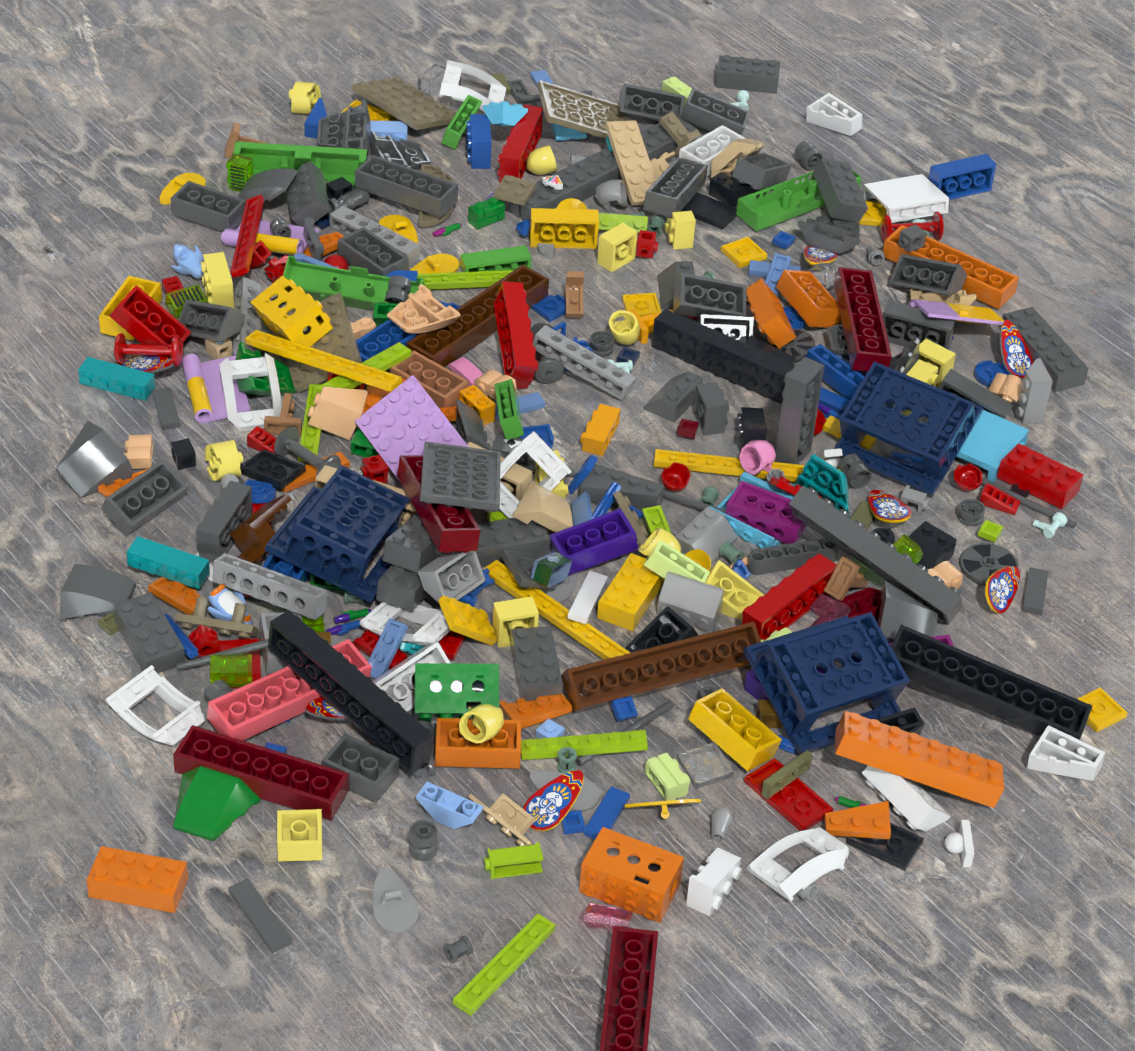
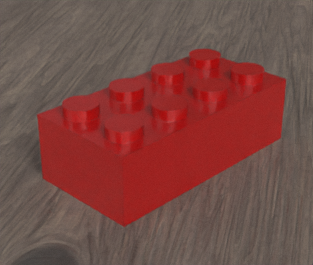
(147, 319)
(1040, 475)

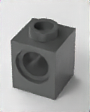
(912, 238)

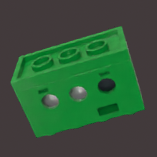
(454, 689)

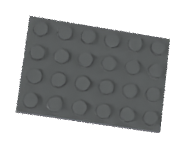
(461, 476)

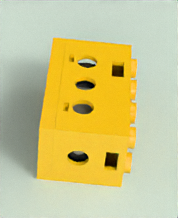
(292, 313)

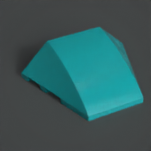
(826, 481)

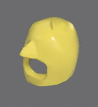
(541, 161)
(624, 331)
(655, 537)
(486, 718)

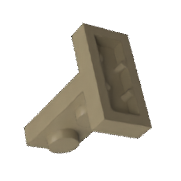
(678, 131)

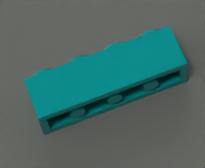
(116, 378)
(168, 562)

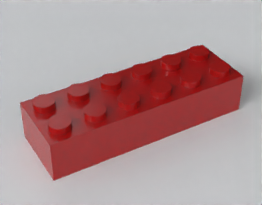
(521, 143)
(515, 333)
(791, 597)

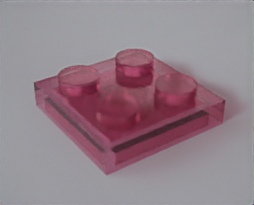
(602, 915)

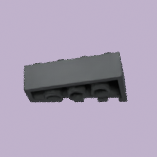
(640, 492)

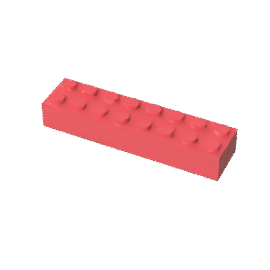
(271, 699)

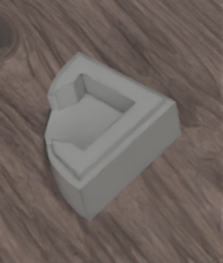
(546, 250)

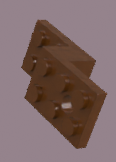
(256, 531)

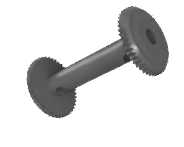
(548, 368)
(287, 442)

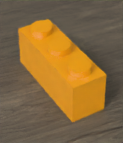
(600, 429)

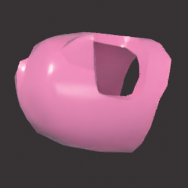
(758, 456)

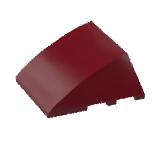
(864, 602)

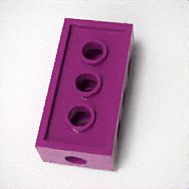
(765, 512)

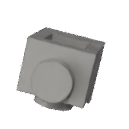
(915, 500)

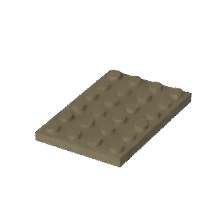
(405, 102)
(578, 109)
(338, 341)

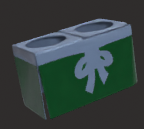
(554, 572)

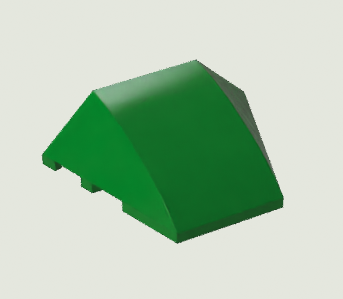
(260, 385)
(211, 802)

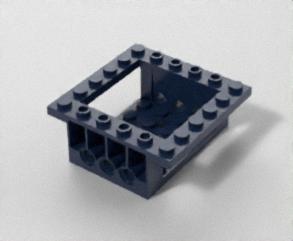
(934, 441)
(340, 552)
(801, 693)

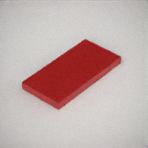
(794, 802)

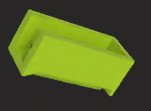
(514, 861)

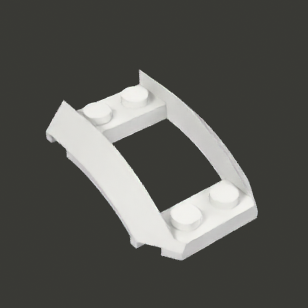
(451, 87)
(242, 369)
(544, 457)
(434, 622)
(141, 687)
(831, 857)

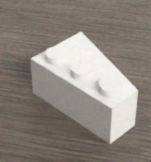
(834, 115)
(1065, 756)
(713, 881)

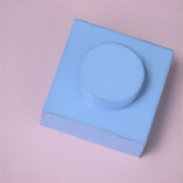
(549, 729)

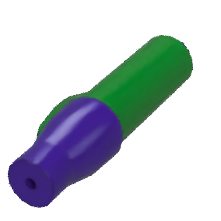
(351, 615)

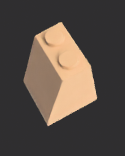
(337, 410)

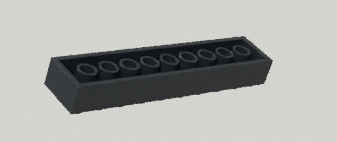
(720, 354)
(988, 685)
(350, 691)

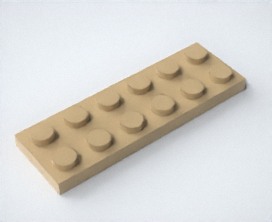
(631, 159)

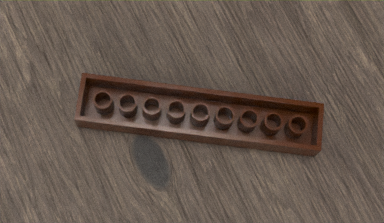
(476, 319)
(659, 667)

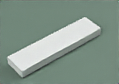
(587, 597)

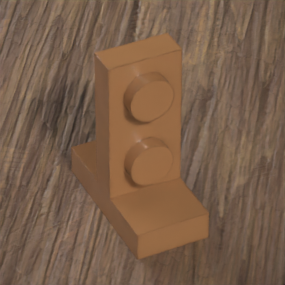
(235, 137)
(574, 294)
(275, 425)
(844, 577)

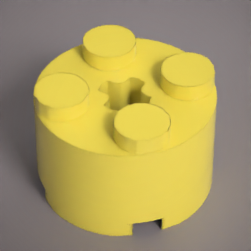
(304, 97)
(223, 459)

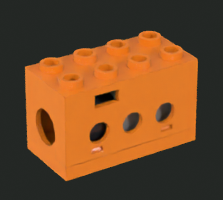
(631, 874)

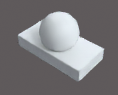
(830, 456)
(962, 843)

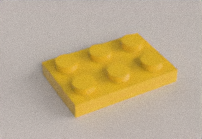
(467, 620)

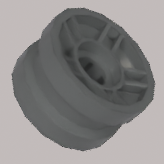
(602, 343)
(971, 512)

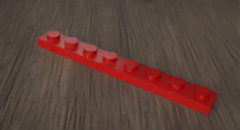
(247, 236)

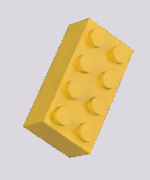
(564, 228)
(107, 324)
(629, 594)
(734, 729)

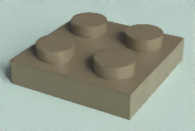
(515, 190)

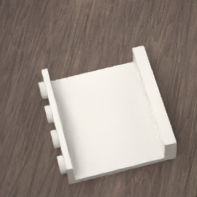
(907, 197)

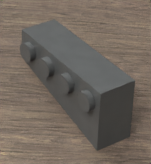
(971, 391)

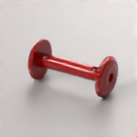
(936, 228)
(121, 348)

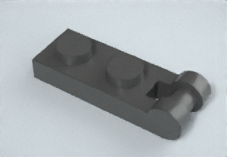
(312, 239)

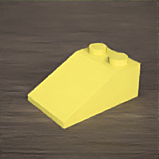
(737, 591)

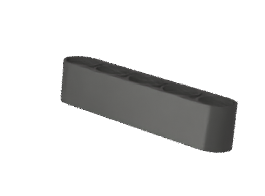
(789, 556)

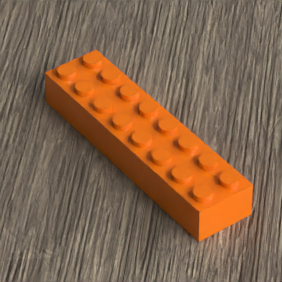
(983, 279)
(919, 759)

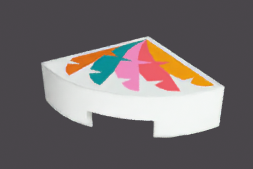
(553, 181)

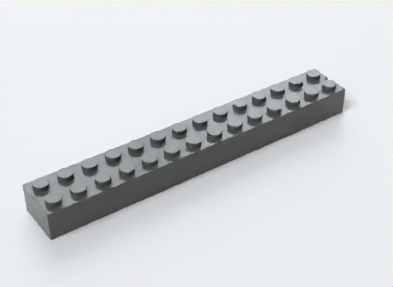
(584, 176)

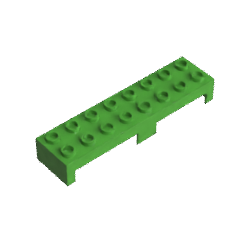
(330, 160)
(783, 203)
(356, 286)

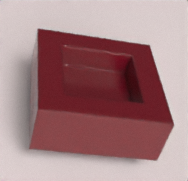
(688, 428)

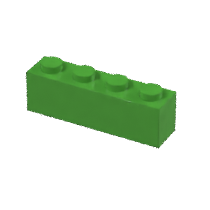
(458, 125)
(496, 259)
(509, 409)

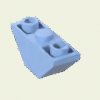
(447, 806)

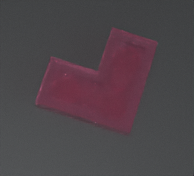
(828, 609)

